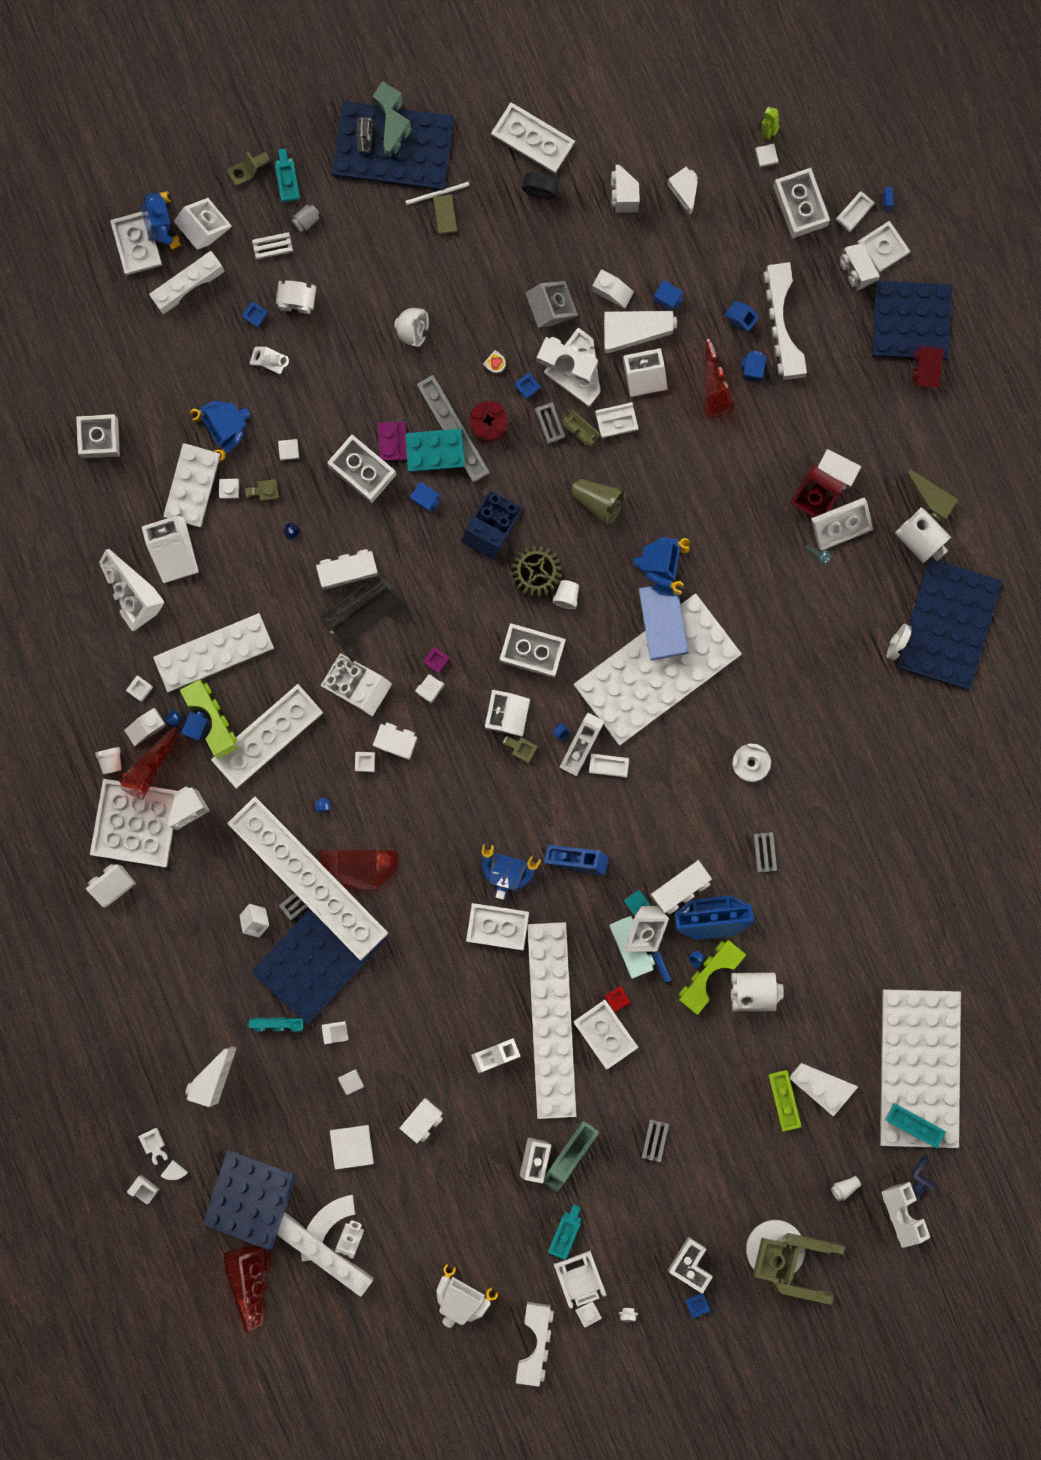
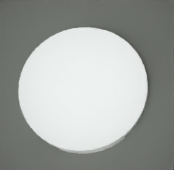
(770, 1230)

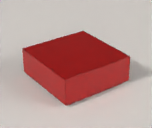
(617, 999)

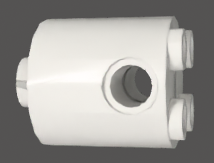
(923, 536)
(755, 992)

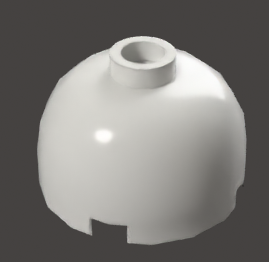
(411, 326)

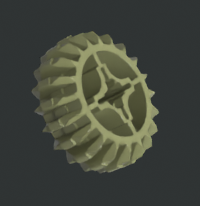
(529, 566)

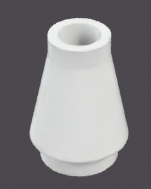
(843, 1189)

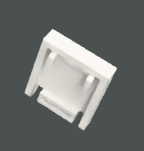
(580, 1282)

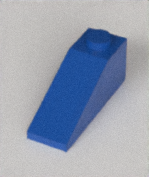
(577, 859)

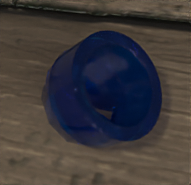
(291, 531)

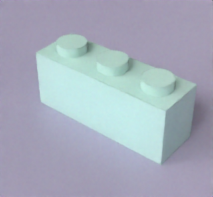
(636, 962)

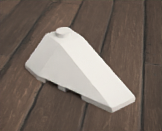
(136, 596)

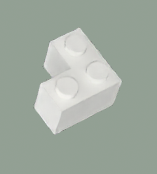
(686, 1268)

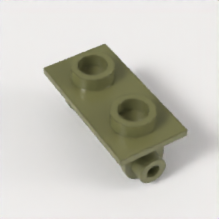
(581, 428)

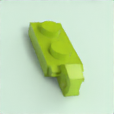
(770, 123)

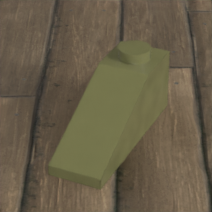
(934, 499)

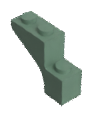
(395, 124)
(570, 1156)

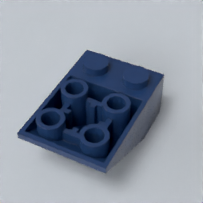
(491, 525)

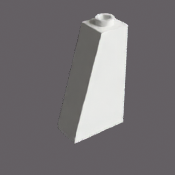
(635, 327)

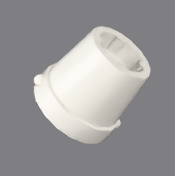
(566, 595)
(109, 760)

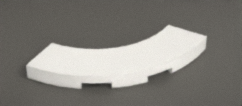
(329, 1216)

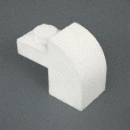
(495, 1055)

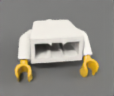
(460, 1301)

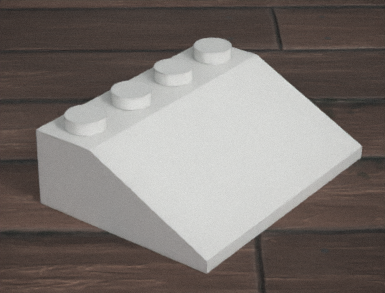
(210, 1082)

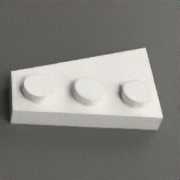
(822, 1087)

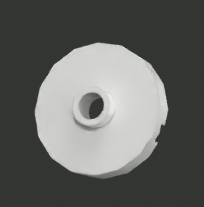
(899, 641)
(758, 755)

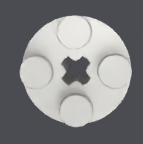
(295, 296)

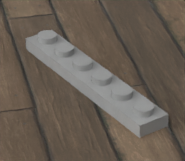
(448, 420)

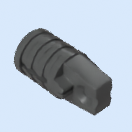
(364, 134)

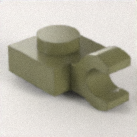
(266, 490)
(522, 749)

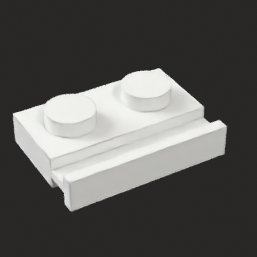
(616, 420)

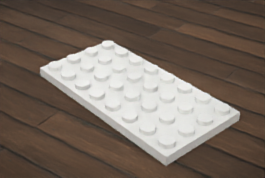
(634, 691)
(921, 1062)

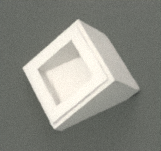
(351, 1082)

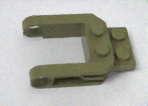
(778, 1261)

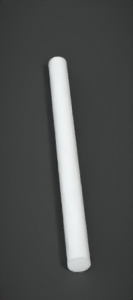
(437, 193)

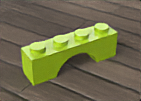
(219, 738)
(726, 957)

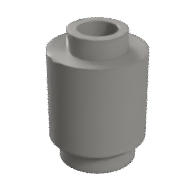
(305, 218)

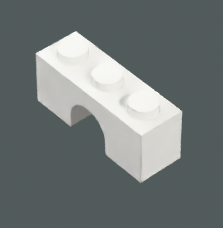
(553, 351)
(908, 1229)

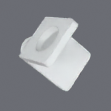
(269, 359)

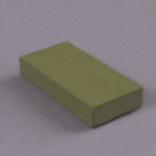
(445, 214)

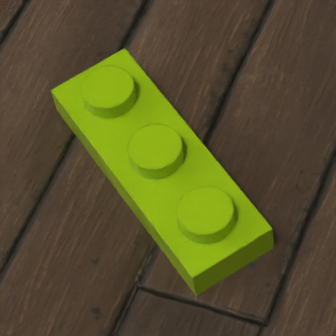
(784, 1100)

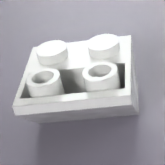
(626, 193)
(859, 266)
(645, 372)
(507, 713)
(110, 885)

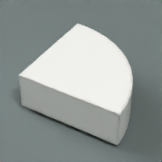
(174, 1171)

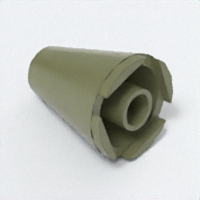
(599, 499)

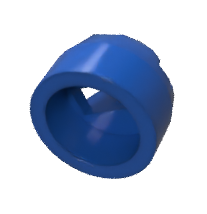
(173, 717)
(561, 732)
(322, 805)
(696, 959)

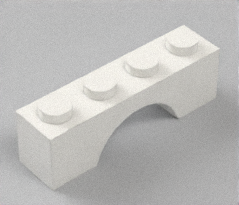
(173, 290)
(530, 1369)

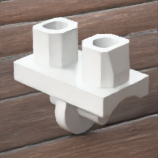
(350, 1239)

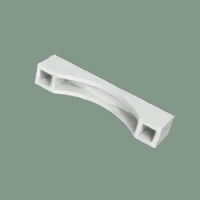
(791, 359)
(323, 1256)

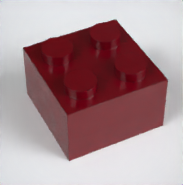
(817, 492)

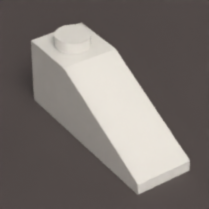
(582, 744)

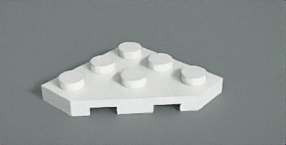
(562, 372)

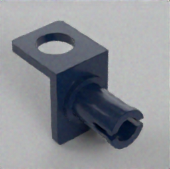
(921, 1182)

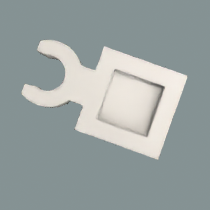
(152, 1142)

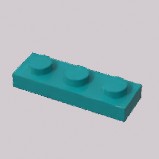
(915, 1125)

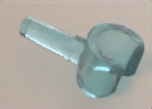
(824, 556)

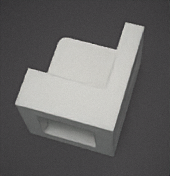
(429, 688)
(254, 920)
(335, 1032)
(143, 1189)

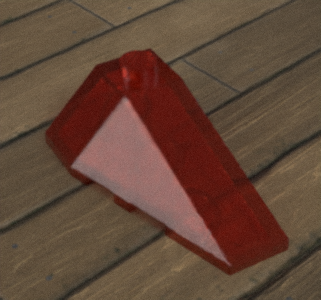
(717, 394)
(144, 771)
(246, 1274)

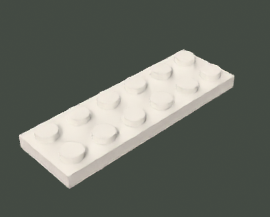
(213, 652)
(268, 735)

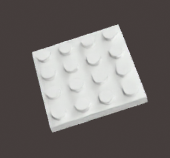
(133, 827)

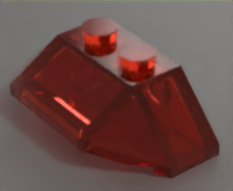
(360, 867)

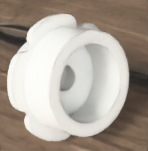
(628, 1315)

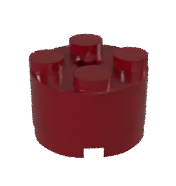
(480, 428)

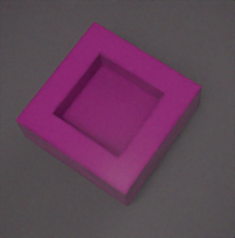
(436, 660)

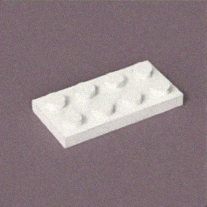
(532, 138)
(192, 484)

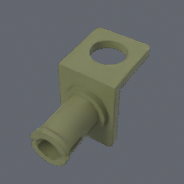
(248, 167)

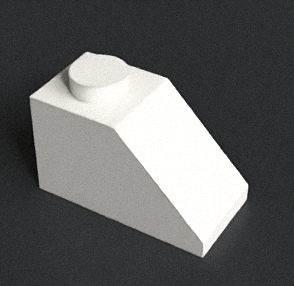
(684, 187)
(612, 289)
(145, 726)

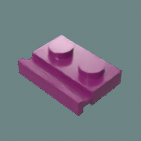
(392, 441)

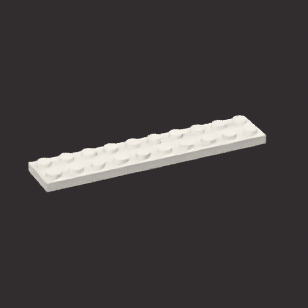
(307, 878)
(551, 1020)

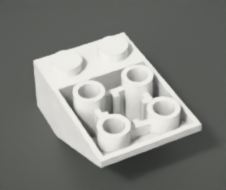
(170, 548)
(356, 684)

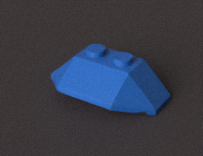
(713, 917)

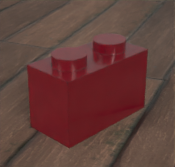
(928, 366)

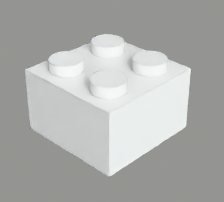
(98, 436)

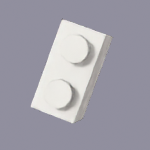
(839, 468)
(395, 741)
(421, 1121)
(535, 1160)

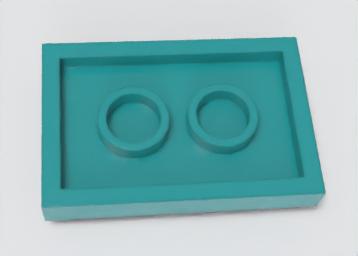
(435, 450)

